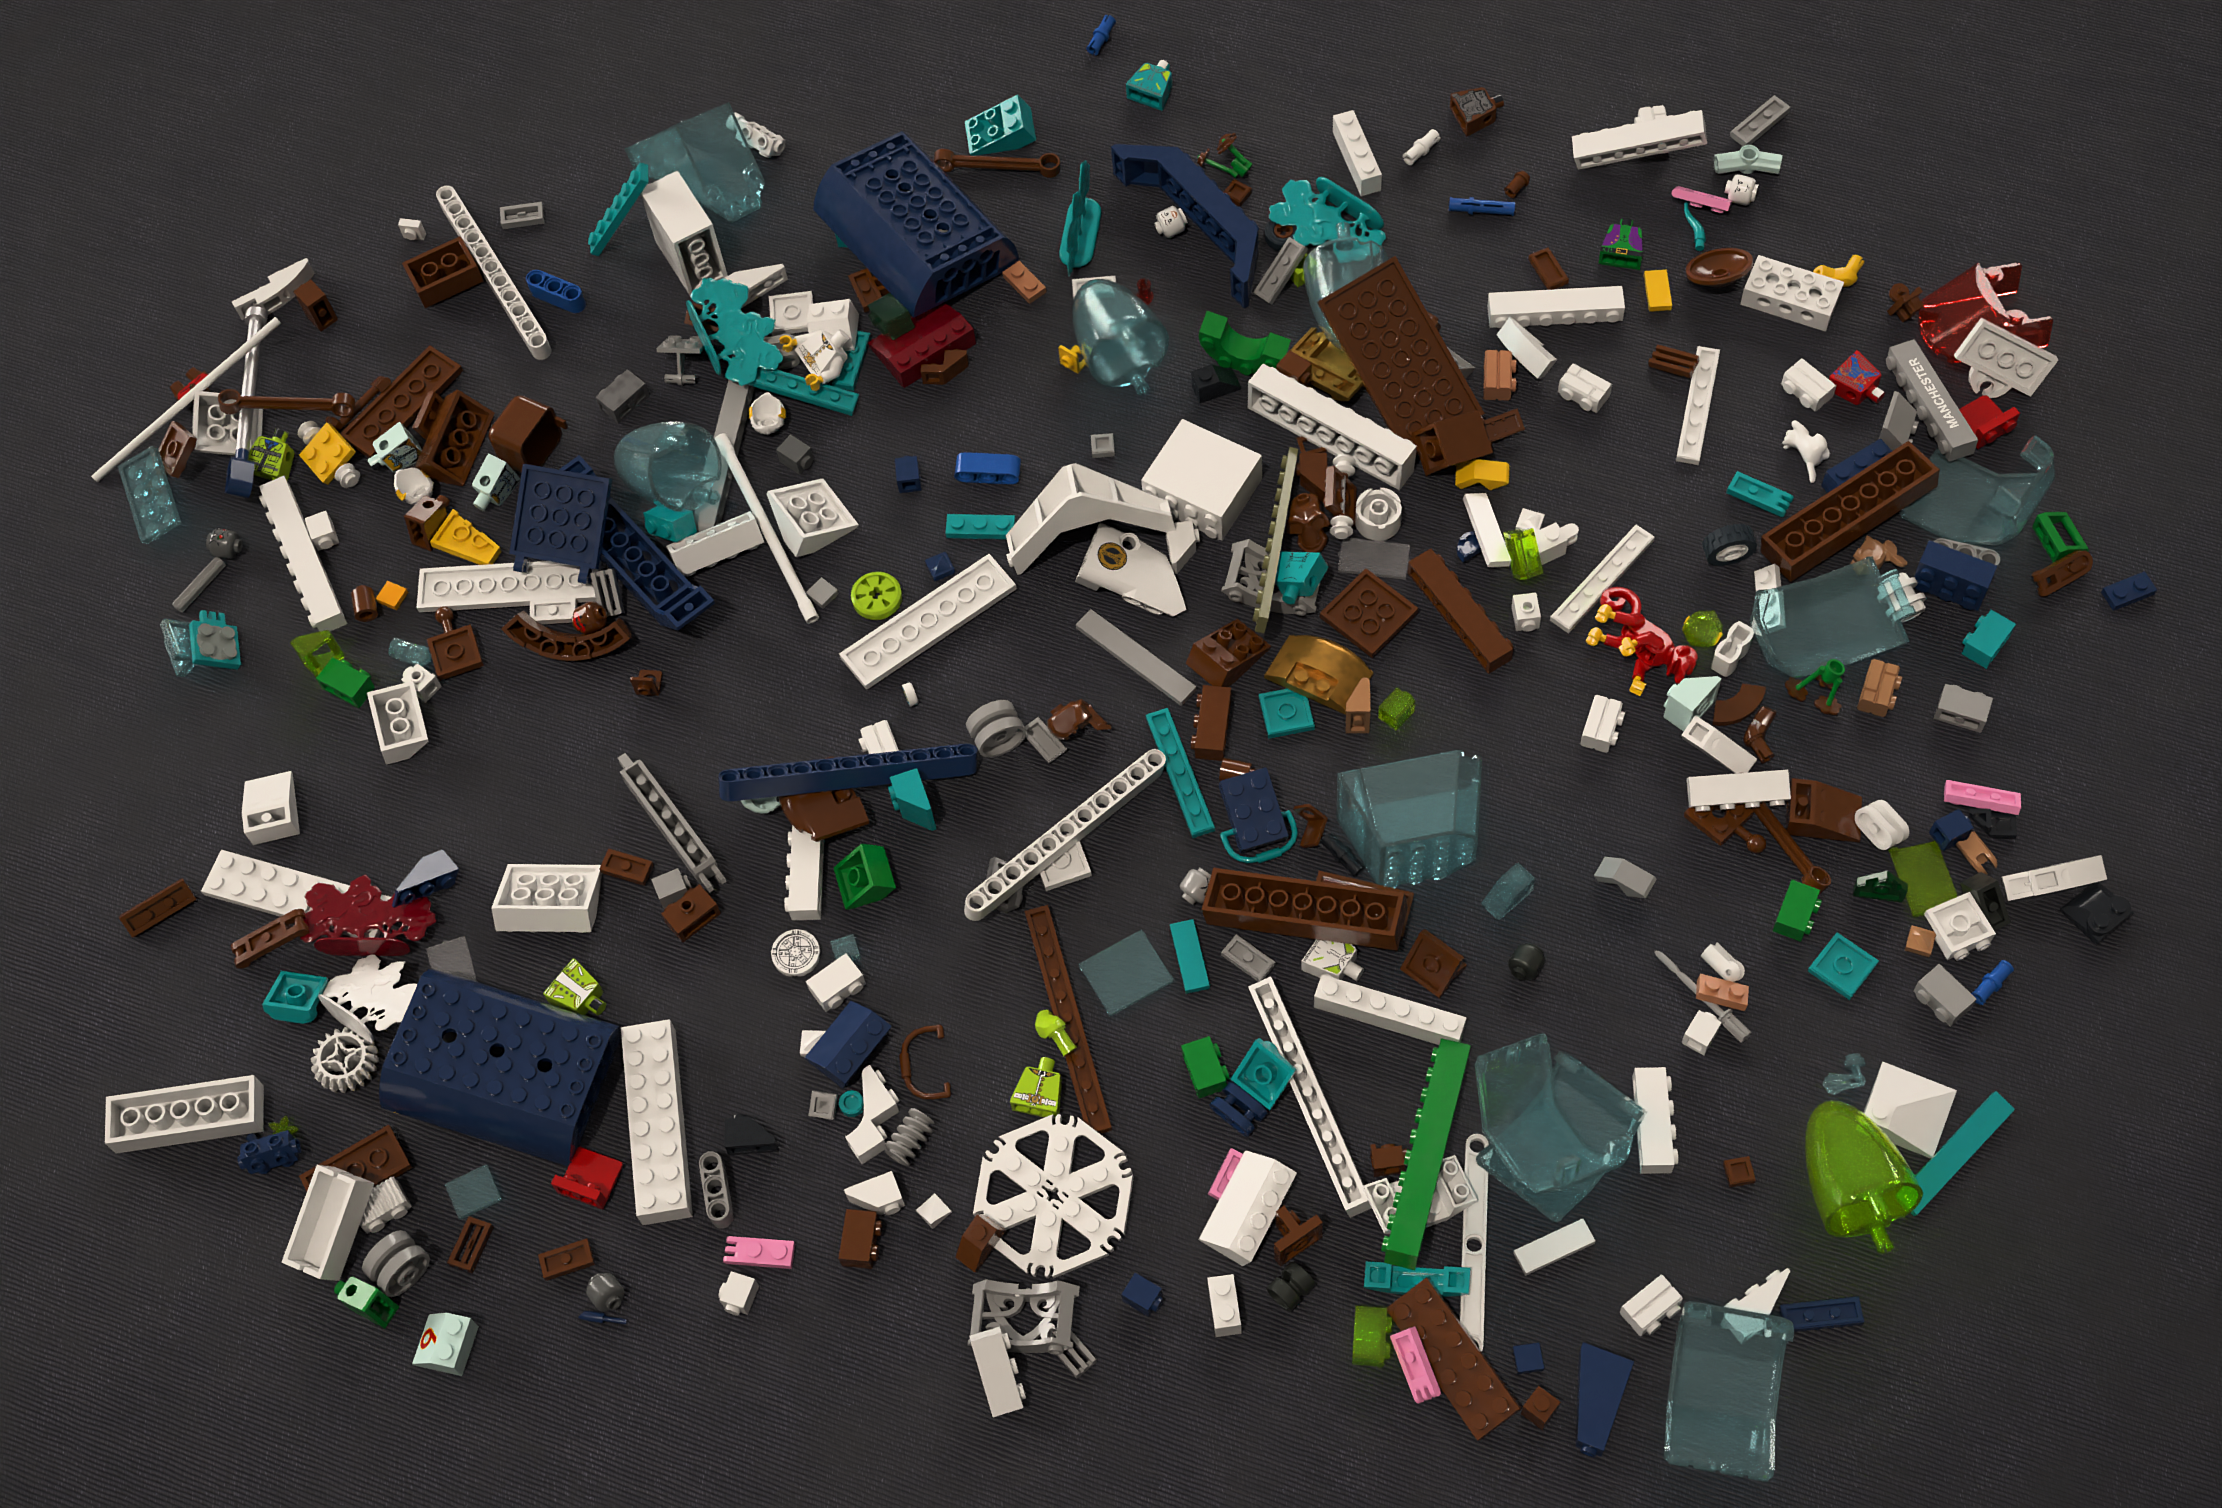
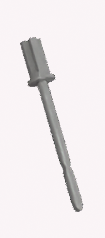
(1728, 1020)

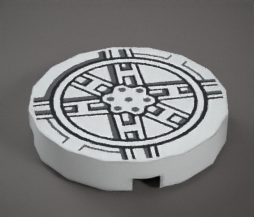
(795, 953)

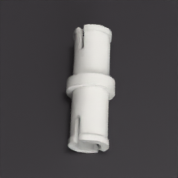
(1421, 147)

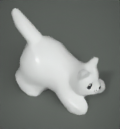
(1811, 448)

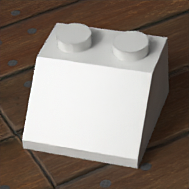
(834, 316)

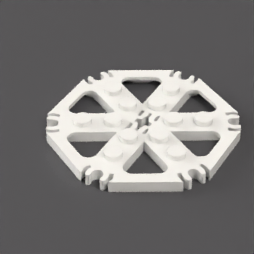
(1075, 1185)

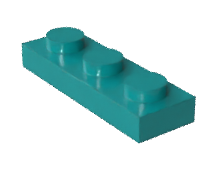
(978, 526)

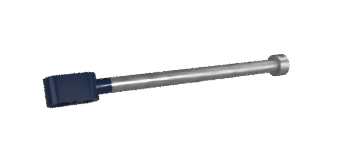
(240, 469)

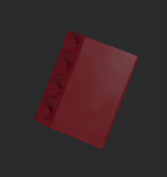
(933, 333)

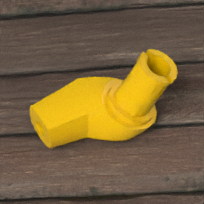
(1847, 274)

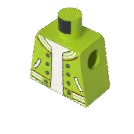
(575, 991)

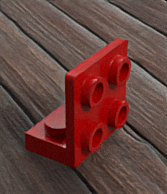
(589, 1178)

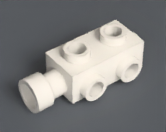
(763, 139)

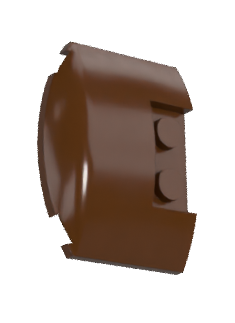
(824, 812)

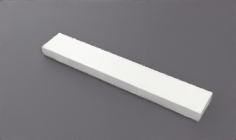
(1698, 406)
(1602, 578)

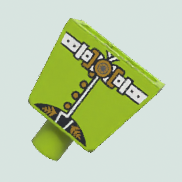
(1038, 1090)

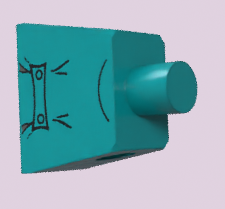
(1299, 574)

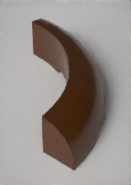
(565, 646)

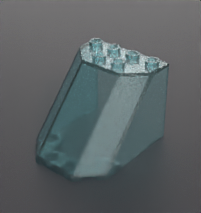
(710, 158)

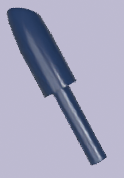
(600, 1317)

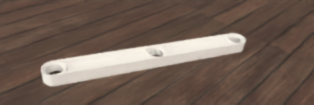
(1475, 1228)

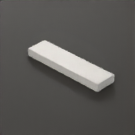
(1487, 530)

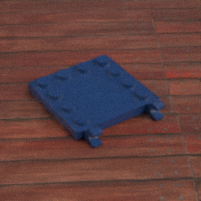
(560, 519)

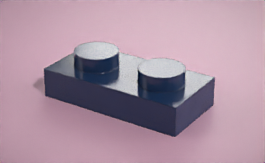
(2129, 591)

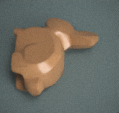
(1881, 552)

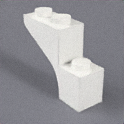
(879, 1106)

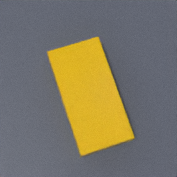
(1657, 290)

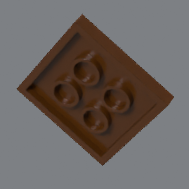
(1368, 612)

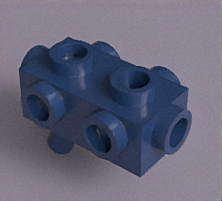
(268, 1152)

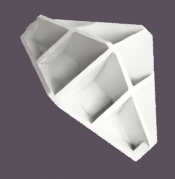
(1077, 499)

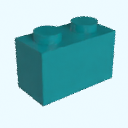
(669, 523)
(1988, 638)

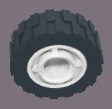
(1729, 544)

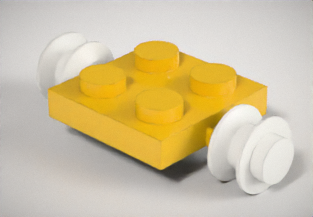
(328, 454)

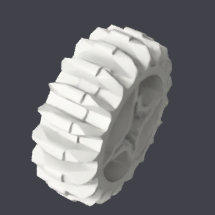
(332, 1058)

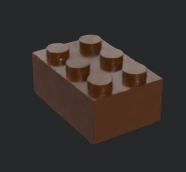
(442, 272)

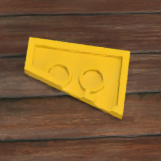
(464, 541)

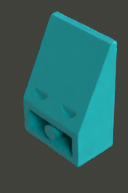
(1001, 128)

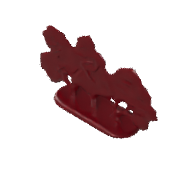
(356, 913)

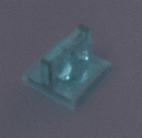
(178, 645)

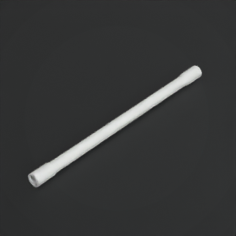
(804, 603)

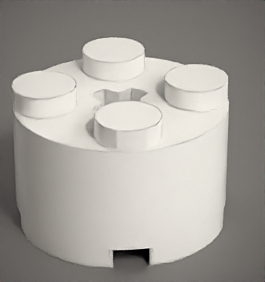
(1378, 514)

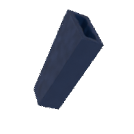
(1600, 1390)

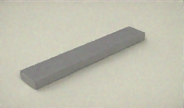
(1136, 657)

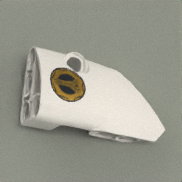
(1137, 574)

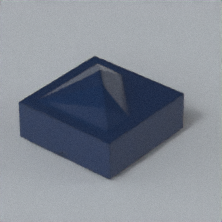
(939, 566)

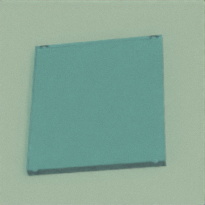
(1125, 973)

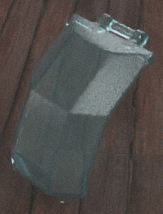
(1830, 617)

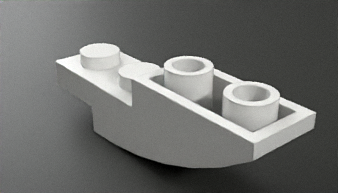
(278, 291)
(2054, 878)

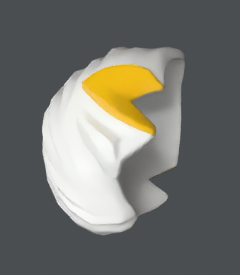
(767, 414)
(412, 485)

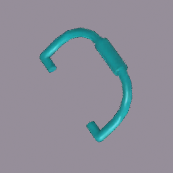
(1267, 855)

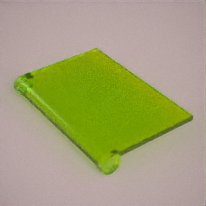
(1925, 874)

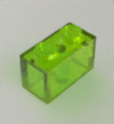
(1370, 1335)

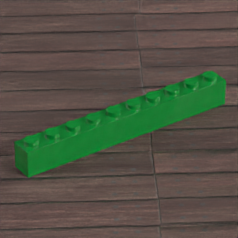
(1427, 1154)

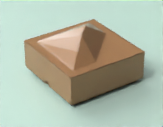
(1920, 941)

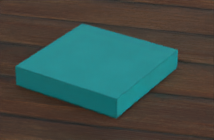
(1285, 713)
(1843, 966)

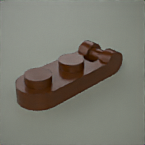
(2063, 572)

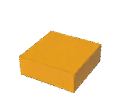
(392, 595)

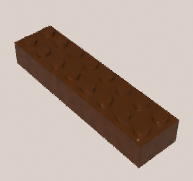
(1849, 511)
(1305, 908)

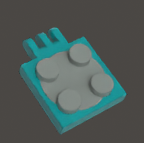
(214, 641)

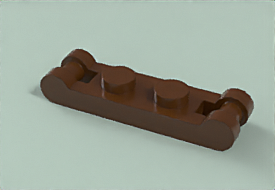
(269, 937)

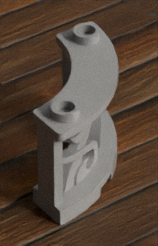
(1254, 556)
(1058, 1296)

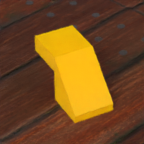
(1488, 473)

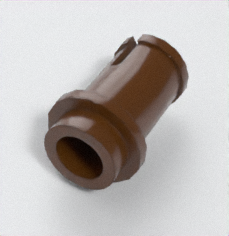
(1520, 180)

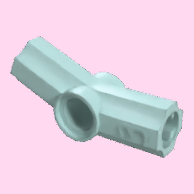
(1747, 161)

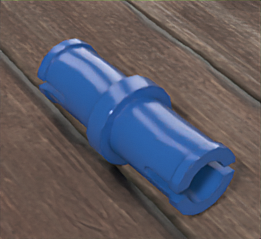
(1101, 34)
(1992, 981)

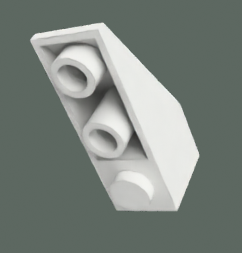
(1718, 746)
(1762, 1298)

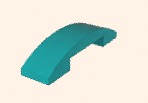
(1399, 1280)

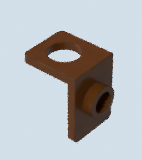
(645, 685)
(1315, 825)

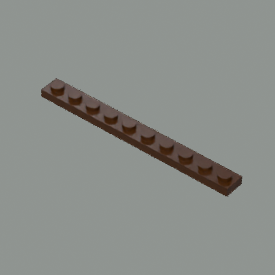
(1064, 1006)

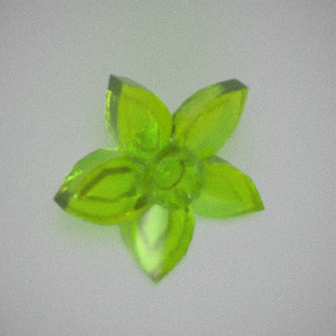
(282, 1126)

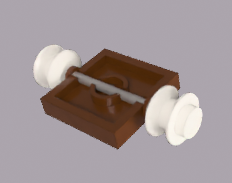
(1341, 496)

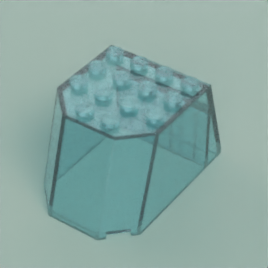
(1412, 816)

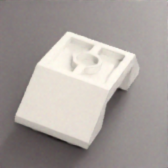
(1450, 1196)

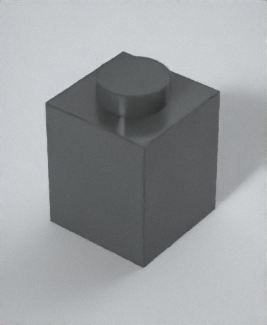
(795, 454)

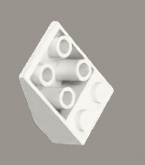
(270, 808)

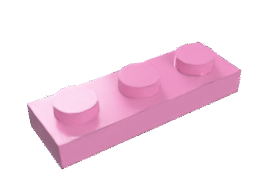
(1982, 797)

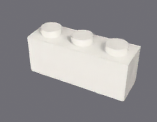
(997, 1371)

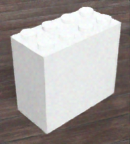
(683, 231)
(1204, 478)

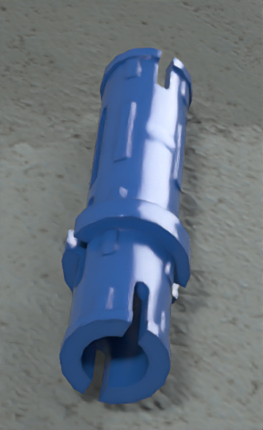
(1481, 206)

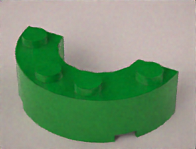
(1238, 351)

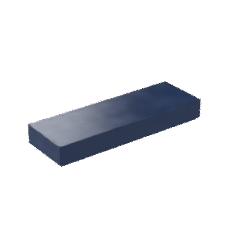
(1823, 1313)

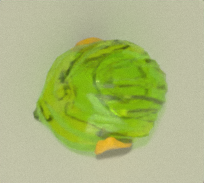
(1703, 629)

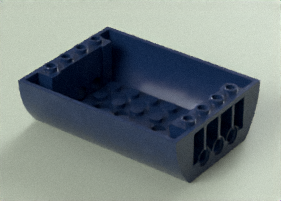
(891, 230)

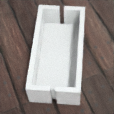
(327, 1223)

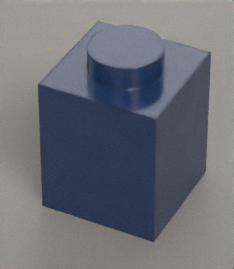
(908, 474)
(1951, 829)
(1142, 1295)

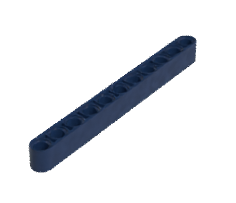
(845, 772)

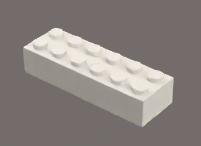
(184, 1114)

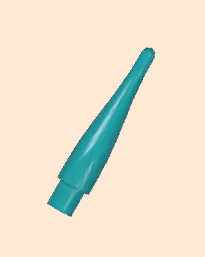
(1699, 232)

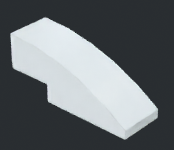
(1526, 348)

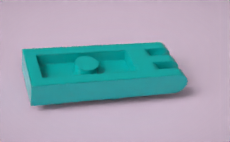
(1759, 494)

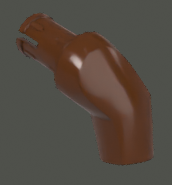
(1756, 733)

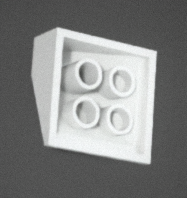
(216, 430)
(810, 516)
(1909, 1108)

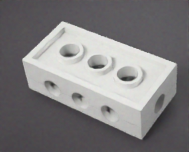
(1792, 293)

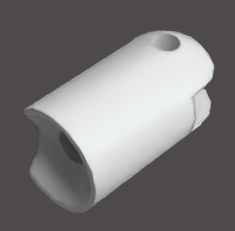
(1723, 963)

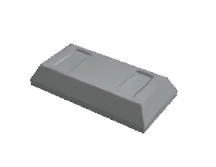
(1043, 740)

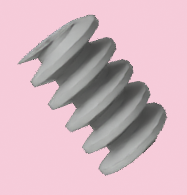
(908, 1136)

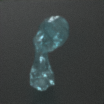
(1837, 1083)

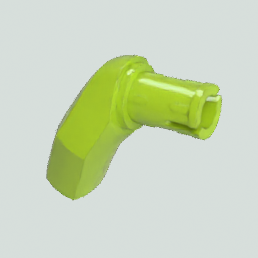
(1053, 1027)

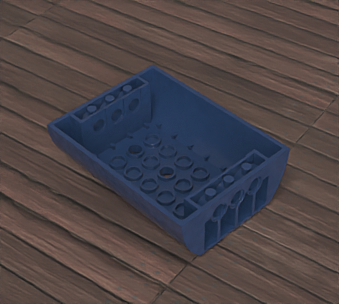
(503, 1096)

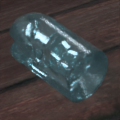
(409, 652)

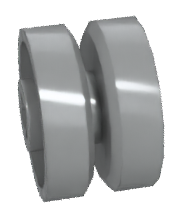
(996, 728)
(395, 1263)

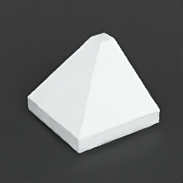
(933, 1211)

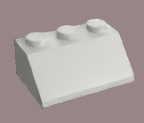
(398, 721)

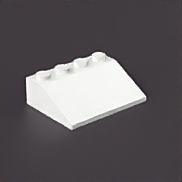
(547, 898)

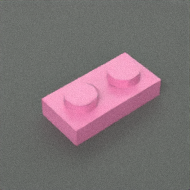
(1225, 1173)

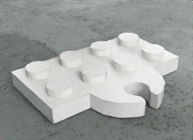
(2003, 360)

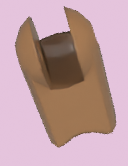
(1976, 852)

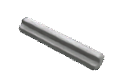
(198, 584)

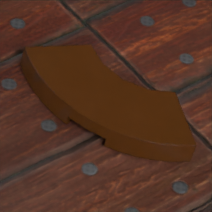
(1738, 707)

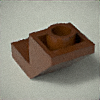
(954, 363)

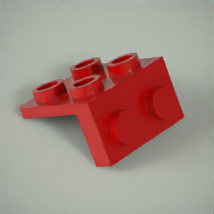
(1988, 420)

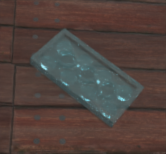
(149, 495)

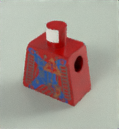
(1857, 380)

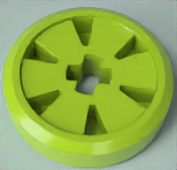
(887, 602)

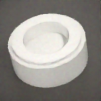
(910, 694)

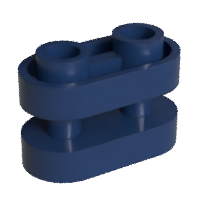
(1236, 1095)

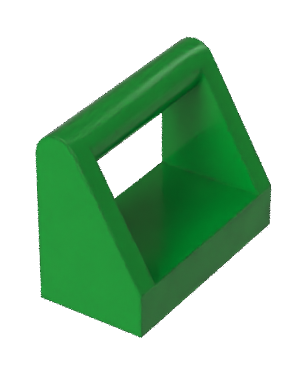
(2050, 537)

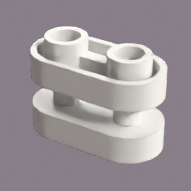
(1881, 824)

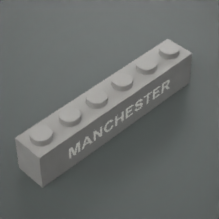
(1931, 400)

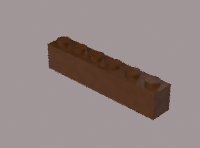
(1460, 610)

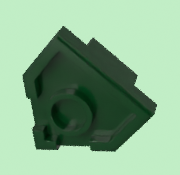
(1881, 886)

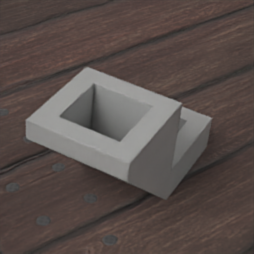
(1629, 877)

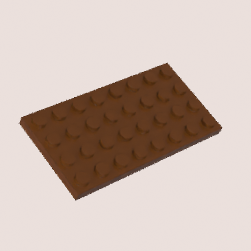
(1397, 350)

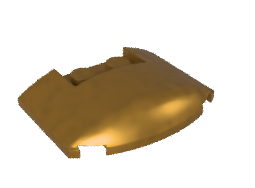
(1330, 366)
(1318, 670)

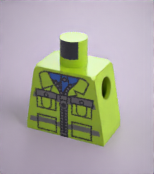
(272, 456)

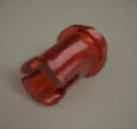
(1144, 291)

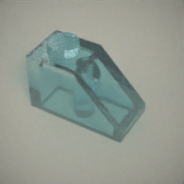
(1509, 891)

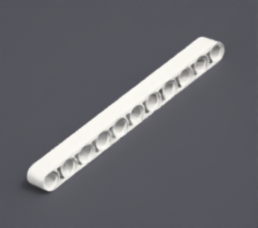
(494, 273)
(1062, 843)

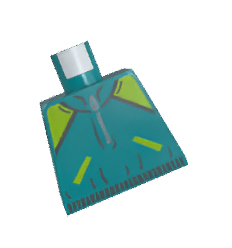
(1151, 85)

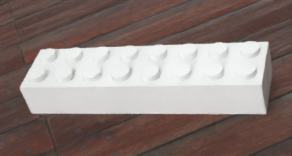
(1321, 418)
(656, 1122)

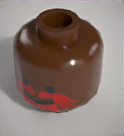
(589, 617)

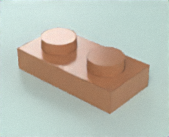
(1024, 282)
(1722, 992)

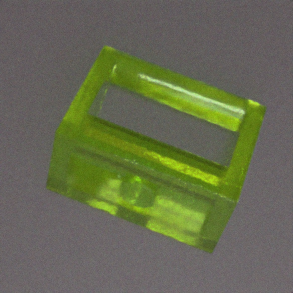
(1523, 553)
(307, 644)

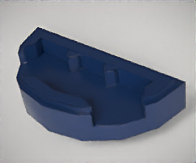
(1468, 546)

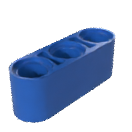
(555, 291)
(987, 468)

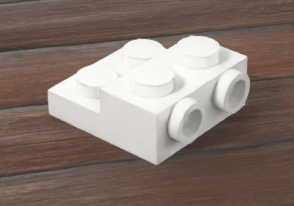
(1960, 927)

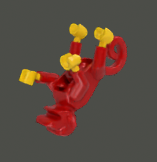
(1642, 638)

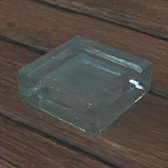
(845, 945)

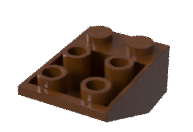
(1226, 653)
(1822, 811)

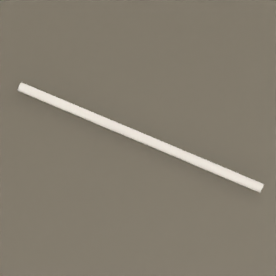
(185, 400)

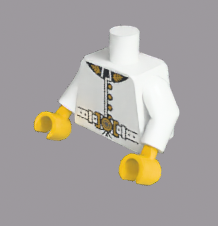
(820, 354)

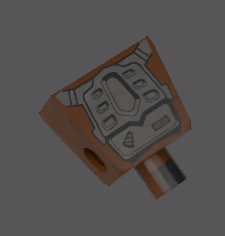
(1474, 109)

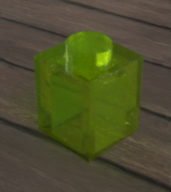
(1396, 708)

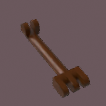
(378, 385)

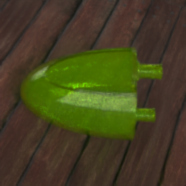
(1857, 1174)

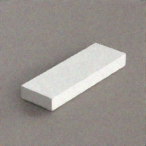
(1554, 1247)

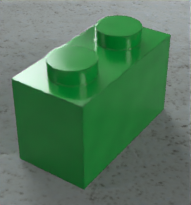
(345, 682)
(1796, 911)
(1204, 1067)

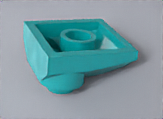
(294, 997)
(1264, 1073)

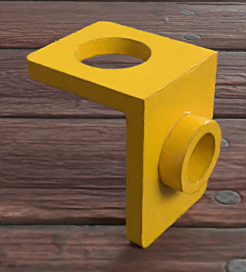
(1070, 358)

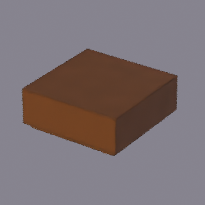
(1238, 192)
(1739, 1171)

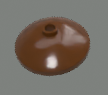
(1719, 267)

